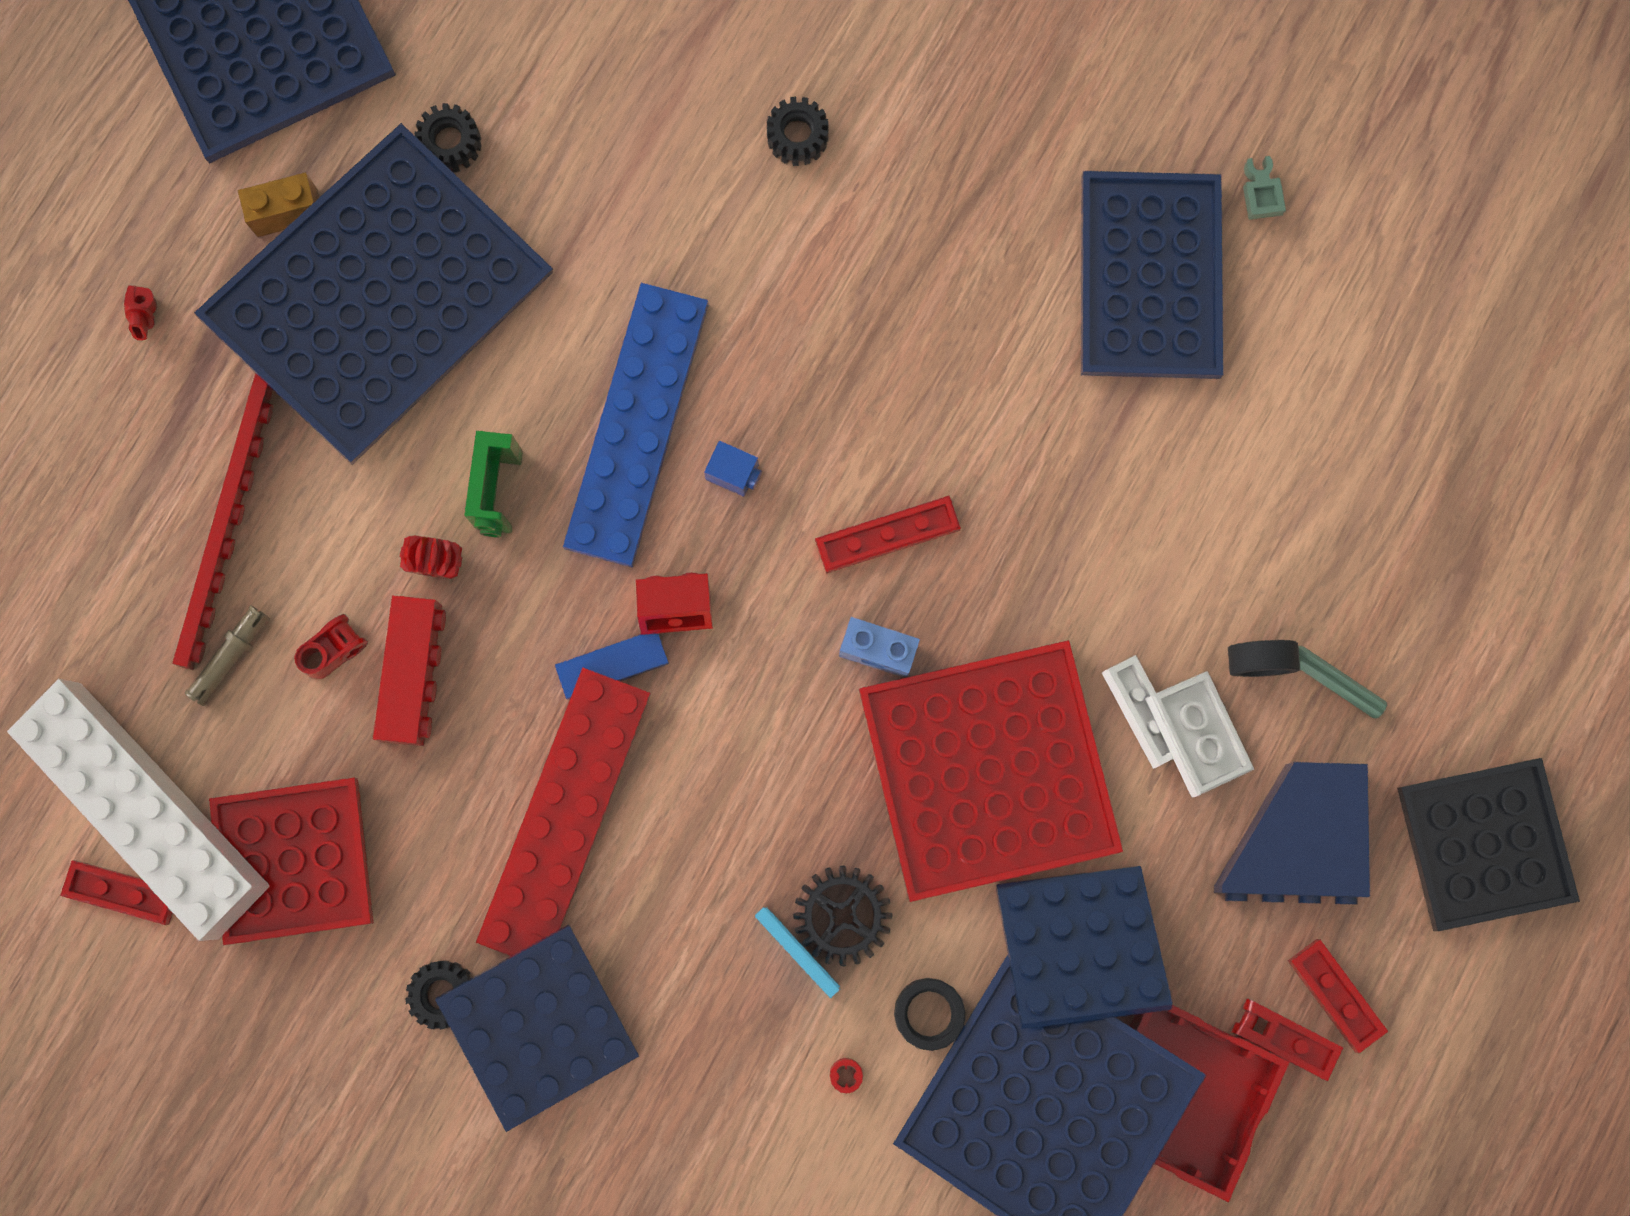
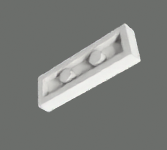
(1130, 689)

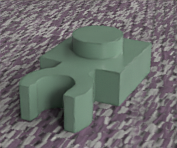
(1263, 195)

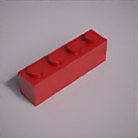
(408, 671)

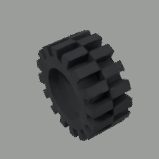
(797, 112)
(455, 119)
(419, 987)

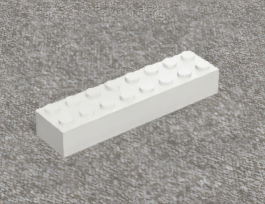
(138, 810)

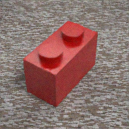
(674, 603)

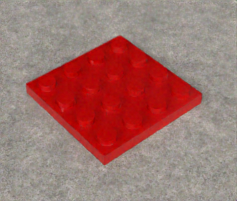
(309, 852)

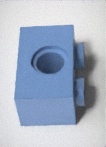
(879, 647)

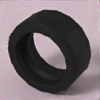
(1264, 658)
(956, 1023)

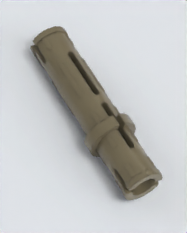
(227, 655)

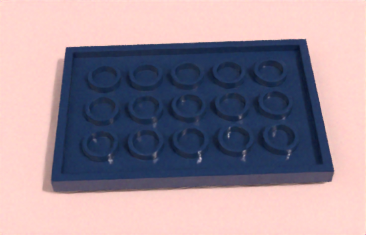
(1151, 275)

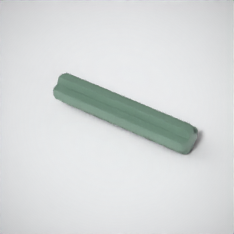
(1341, 683)

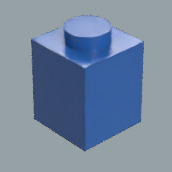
(733, 469)

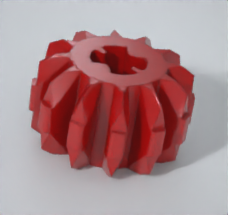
(430, 557)

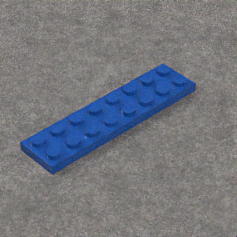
(636, 425)

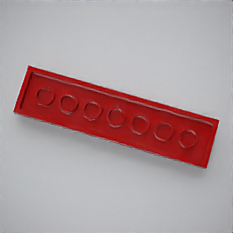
(564, 813)

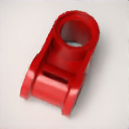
(331, 646)

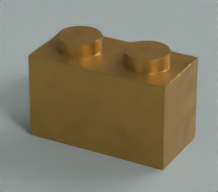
(277, 203)

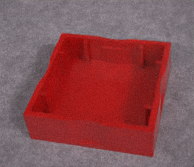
(1226, 1110)

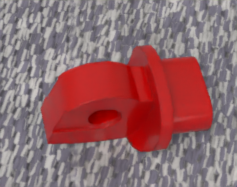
(139, 311)

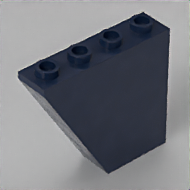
(1306, 838)

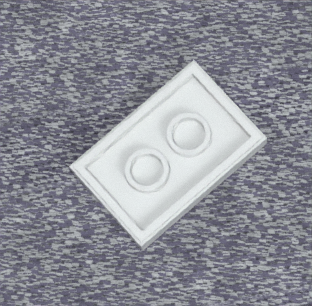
(1199, 734)

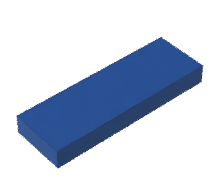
(615, 661)

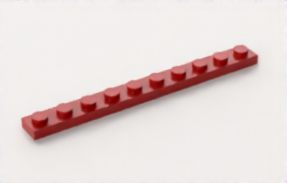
(227, 515)

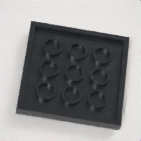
(1488, 845)

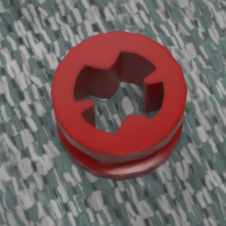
(857, 1074)

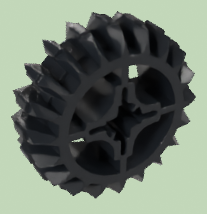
(868, 934)

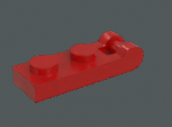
(1288, 1040)

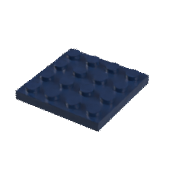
(1082, 947)
(537, 1027)

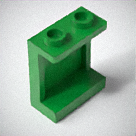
(488, 453)

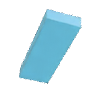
(798, 952)

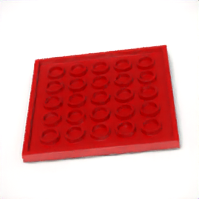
(989, 771)

